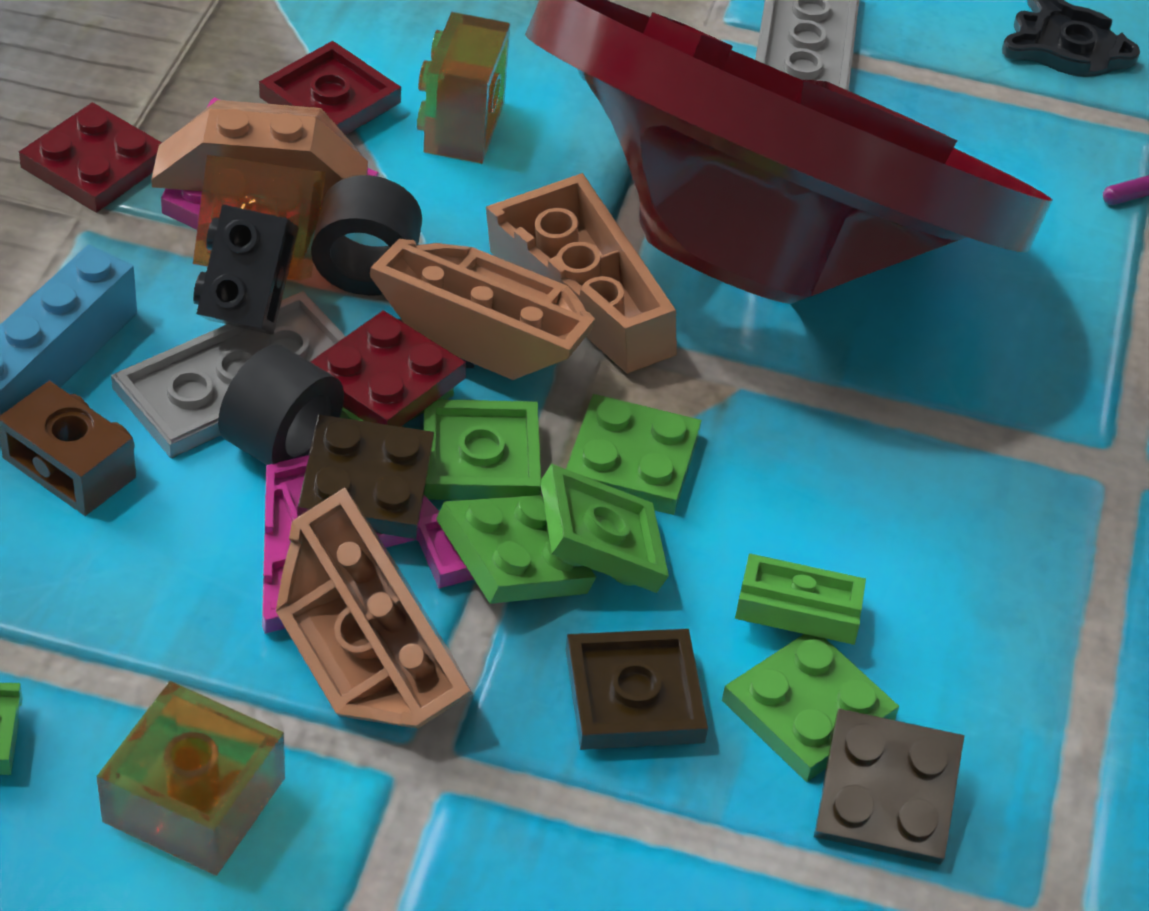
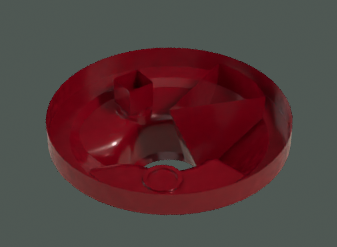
(774, 173)

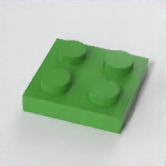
(483, 449)
(636, 450)
(603, 529)
(510, 549)
(796, 697)

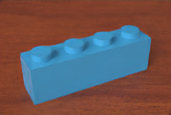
(65, 323)

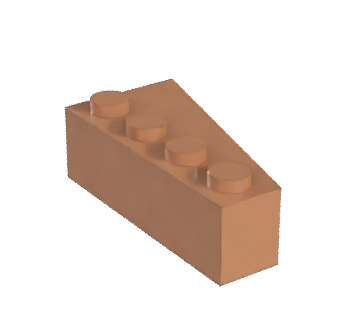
(577, 242)

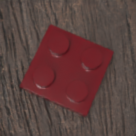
(337, 83)
(92, 157)
(390, 370)

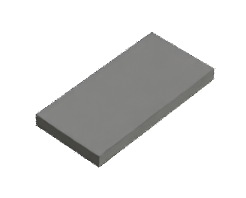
(809, 38)
(183, 388)

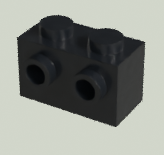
(245, 269)

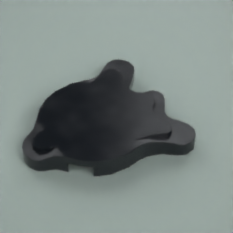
(1069, 39)

